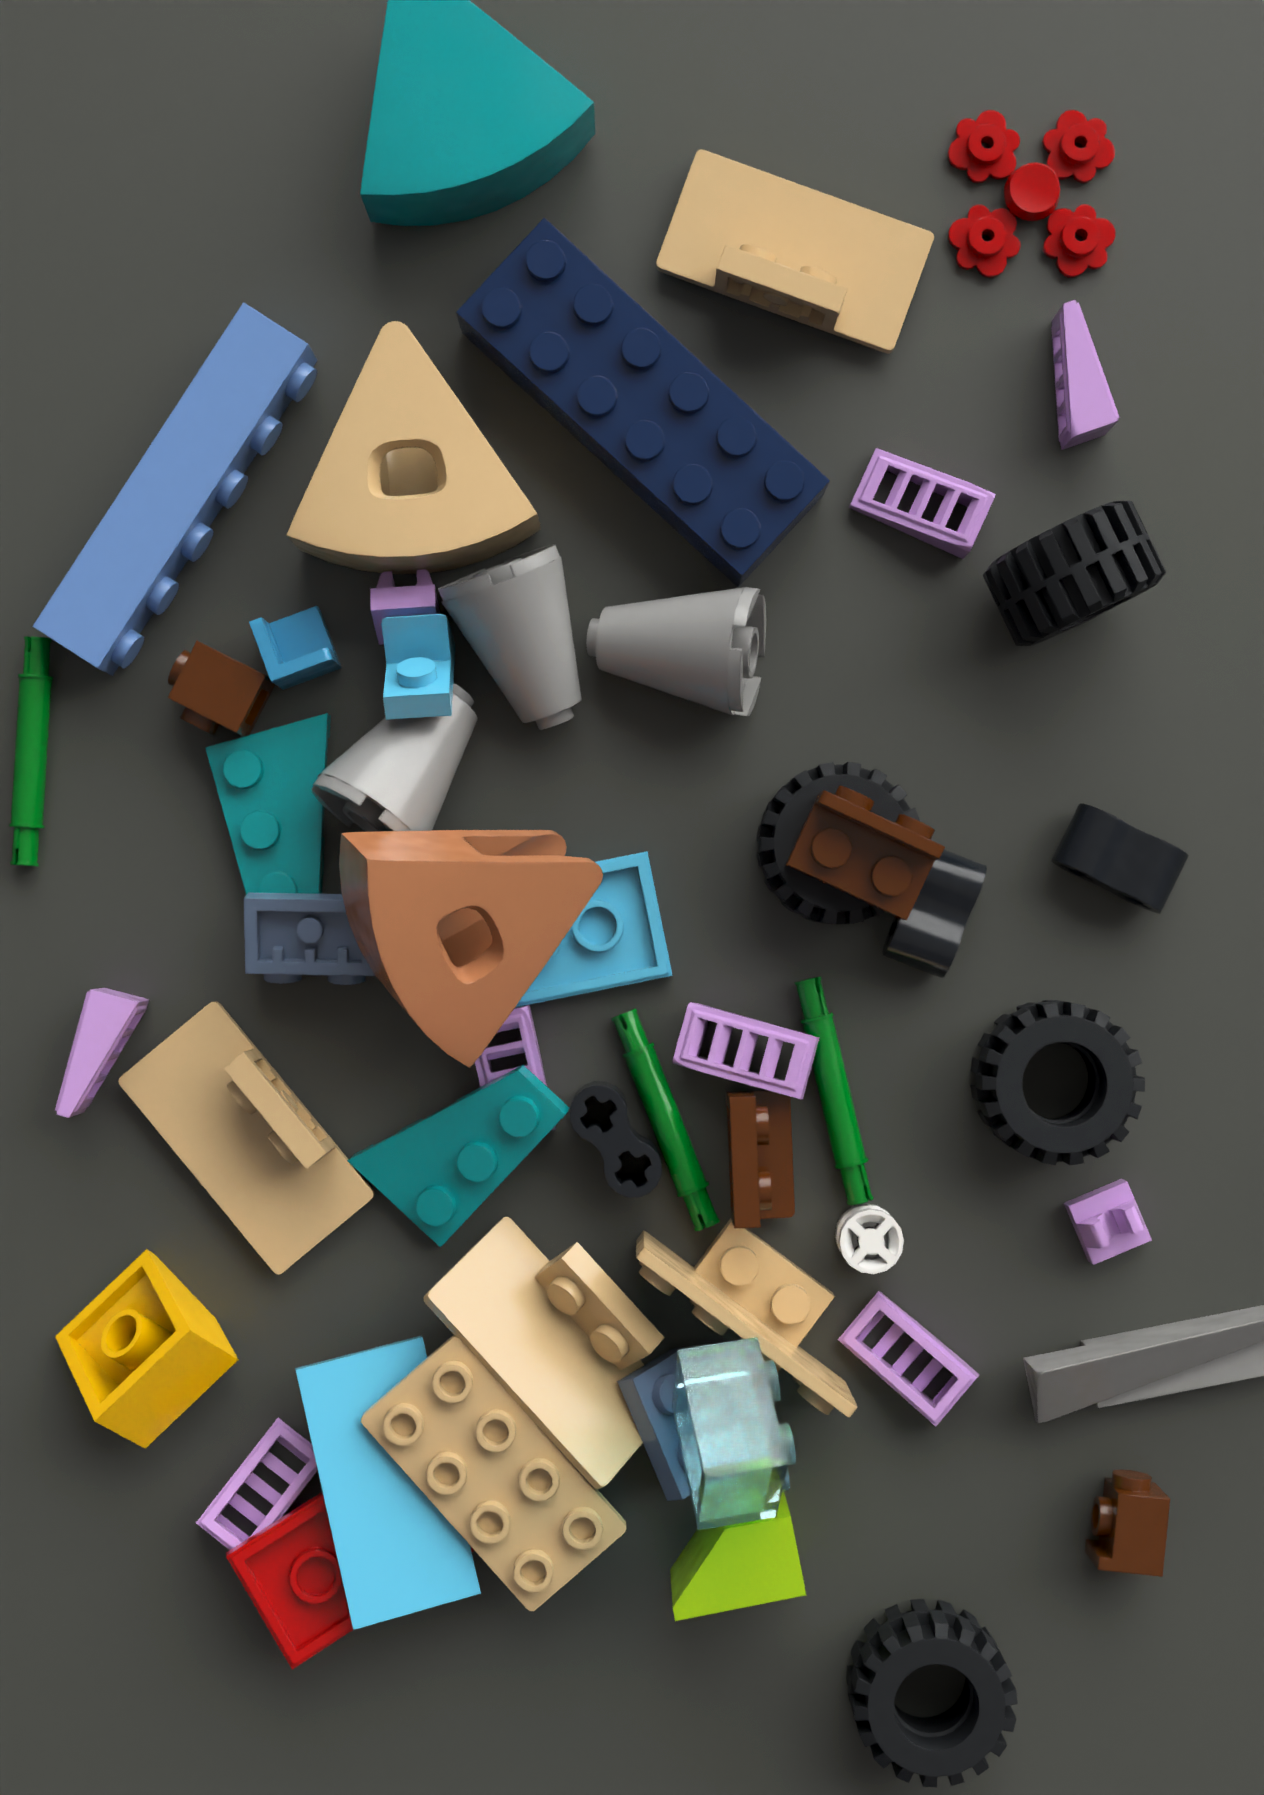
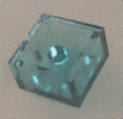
(730, 1432)

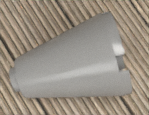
(521, 632)
(687, 646)
(398, 770)

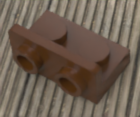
(865, 852)
(759, 1157)

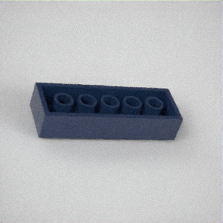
(641, 402)

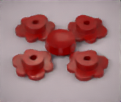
(1031, 193)

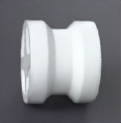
(878, 1246)

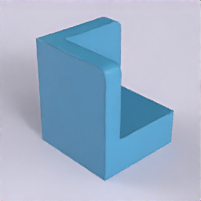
(296, 647)

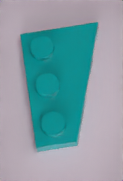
(271, 807)
(461, 1153)

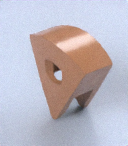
(461, 921)

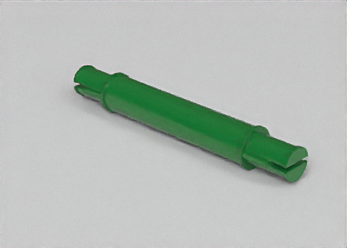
(31, 751)
(834, 1092)
(665, 1120)

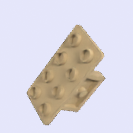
(794, 251)
(246, 1137)
(755, 1294)
(553, 1340)
(493, 1473)

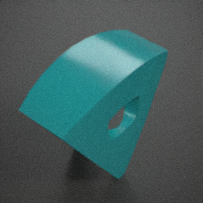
(463, 117)

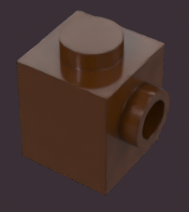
(218, 690)

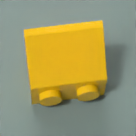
(144, 1351)

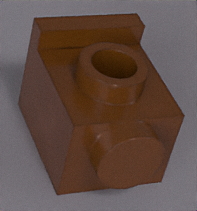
(1129, 1525)

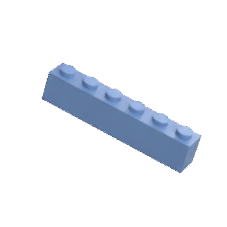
(178, 491)

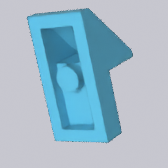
(418, 666)

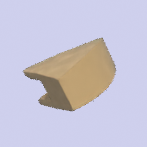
(408, 475)

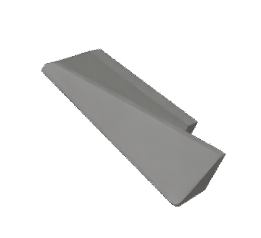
(1148, 1363)

